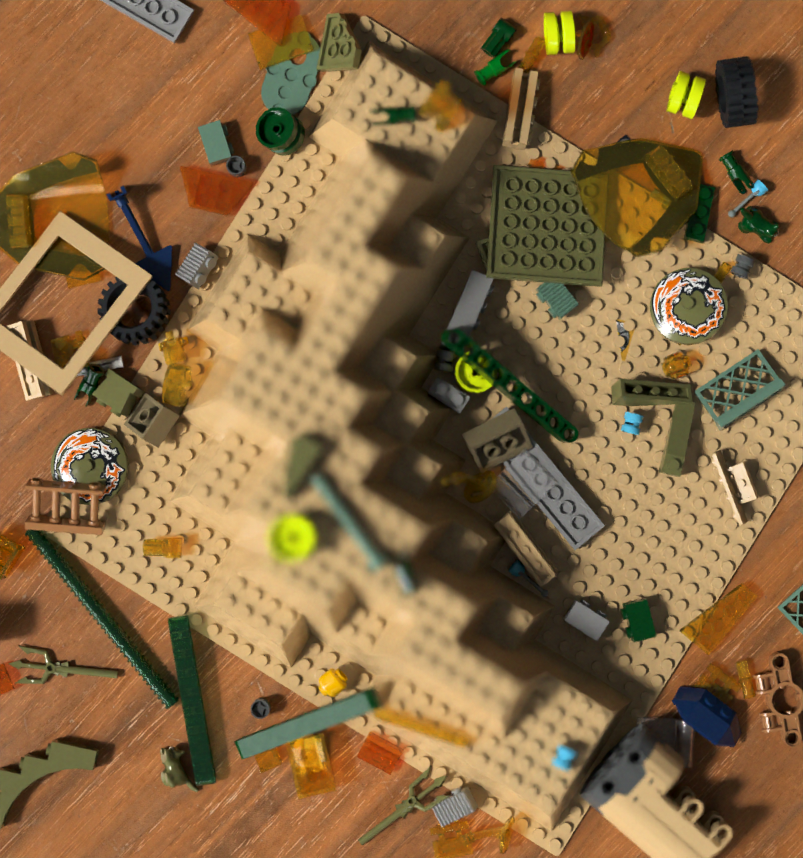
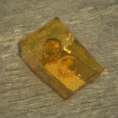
(311, 766)

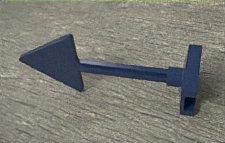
(156, 263)

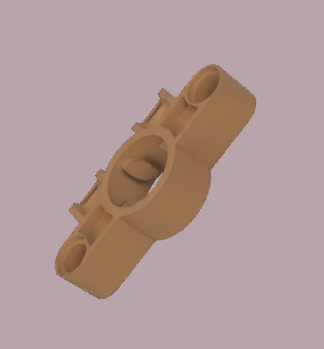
(767, 684)

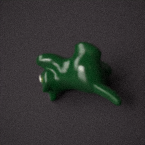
(757, 223)

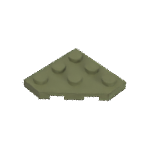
(338, 46)

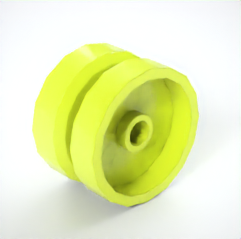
(562, 32)
(685, 94)
(468, 381)
(279, 539)

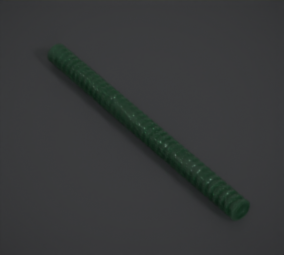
(102, 617)

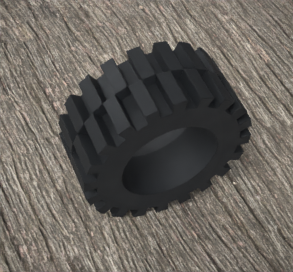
(736, 92)
(148, 328)

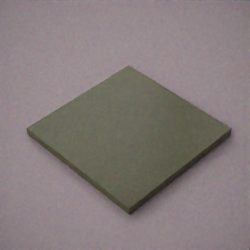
(542, 229)

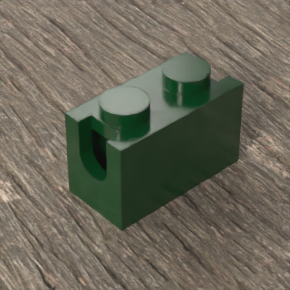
(638, 619)

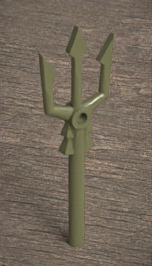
(57, 668)
(408, 805)

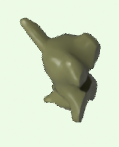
(174, 773)

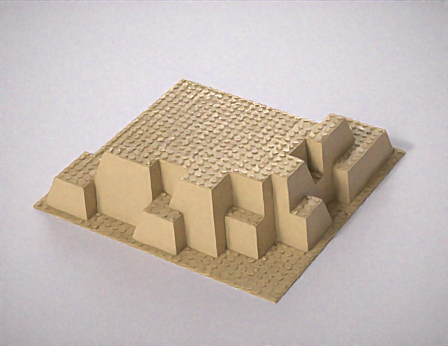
(333, 332)

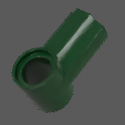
(500, 35)

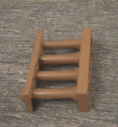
(56, 522)

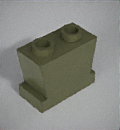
(117, 394)

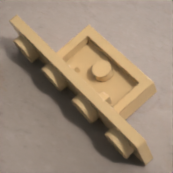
(737, 485)

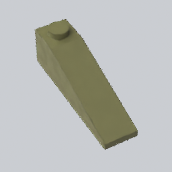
(644, 393)
(677, 440)

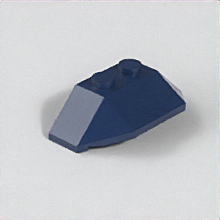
(708, 715)

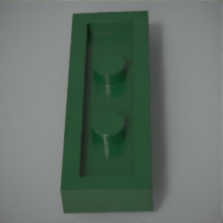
(698, 223)

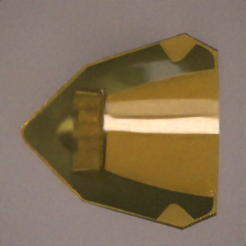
(639, 191)
(36, 197)

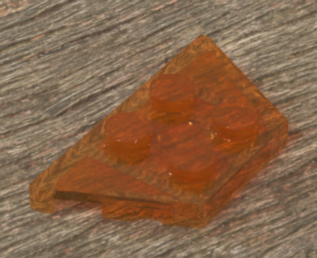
(265, 15)
(213, 191)

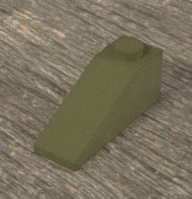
(300, 459)

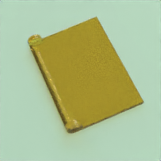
(295, 43)

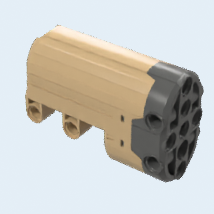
(632, 795)

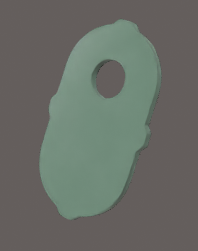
(291, 84)

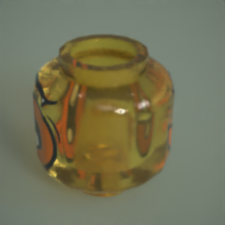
(676, 365)

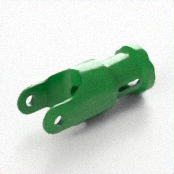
(492, 69)

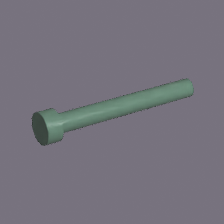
(375, 558)

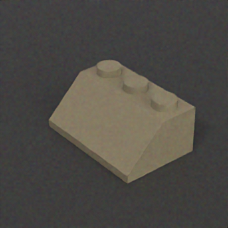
(497, 440)

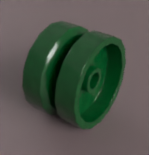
(280, 131)

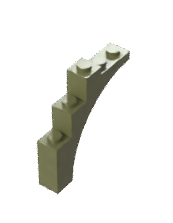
(61, 756)

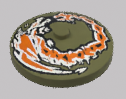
(688, 306)
(90, 457)

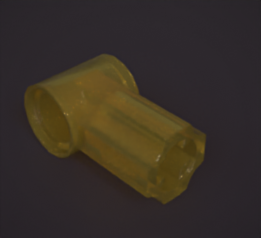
(168, 547)

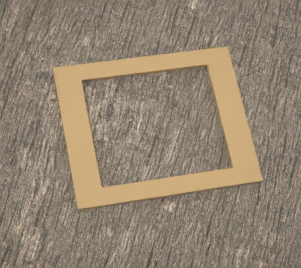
(102, 254)

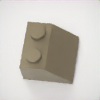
(151, 420)

